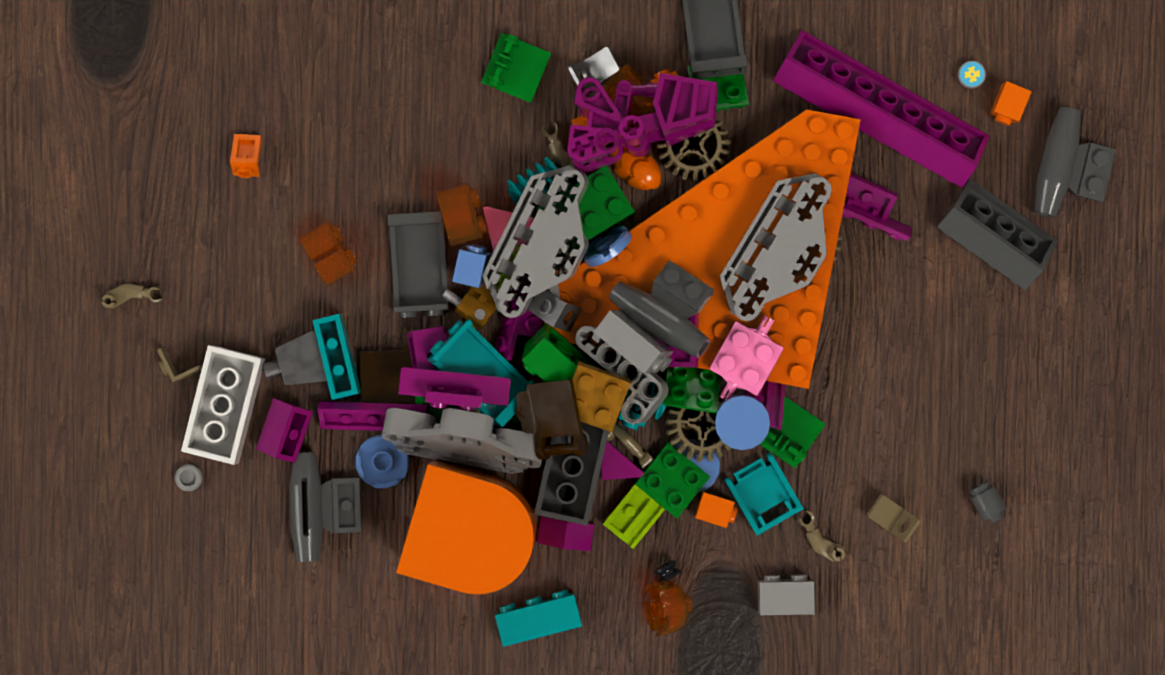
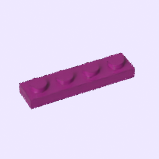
(359, 415)

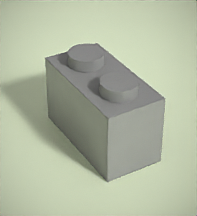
(786, 596)

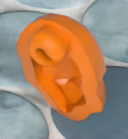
(638, 172)

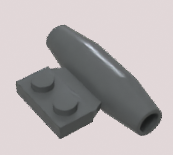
(1070, 166)
(666, 310)
(320, 507)

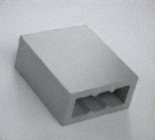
(634, 342)

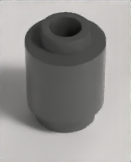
(987, 502)

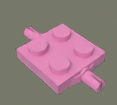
(746, 358)

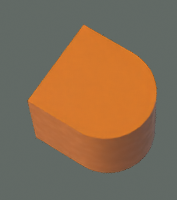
(468, 531)

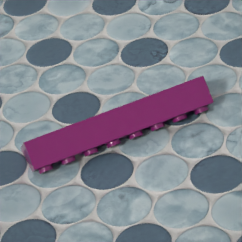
(885, 108)

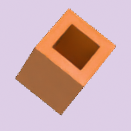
(1010, 103)
(716, 509)

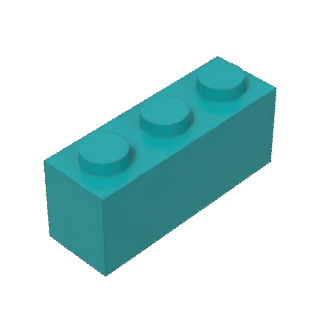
(337, 356)
(538, 618)

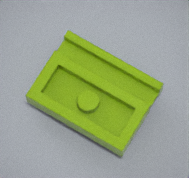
(633, 516)

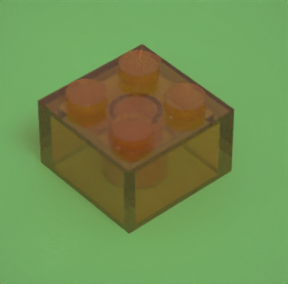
(461, 216)

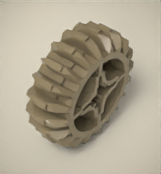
(702, 155)
(690, 425)

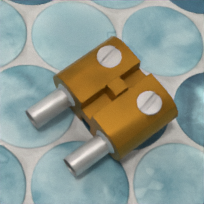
(476, 305)

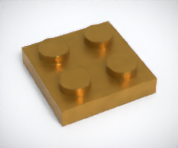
(599, 395)

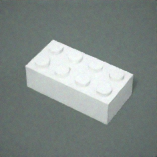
(223, 404)

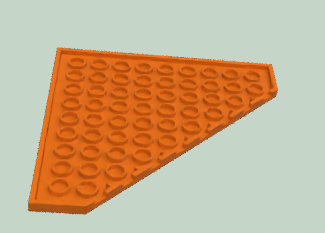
(707, 226)

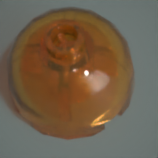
(667, 607)

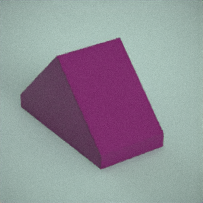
(617, 465)
(565, 534)

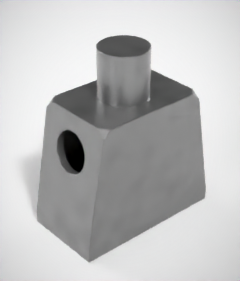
(298, 361)

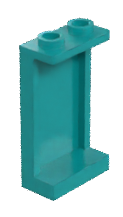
(471, 353)

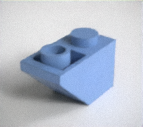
(471, 265)

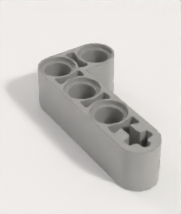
(620, 366)

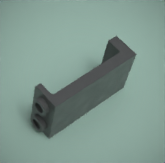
(714, 38)
(418, 263)

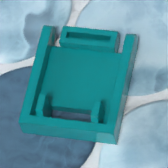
(761, 489)

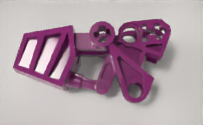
(681, 107)

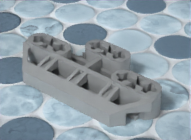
(545, 238)
(783, 250)
(461, 439)

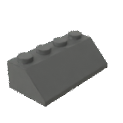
(998, 234)
(571, 480)

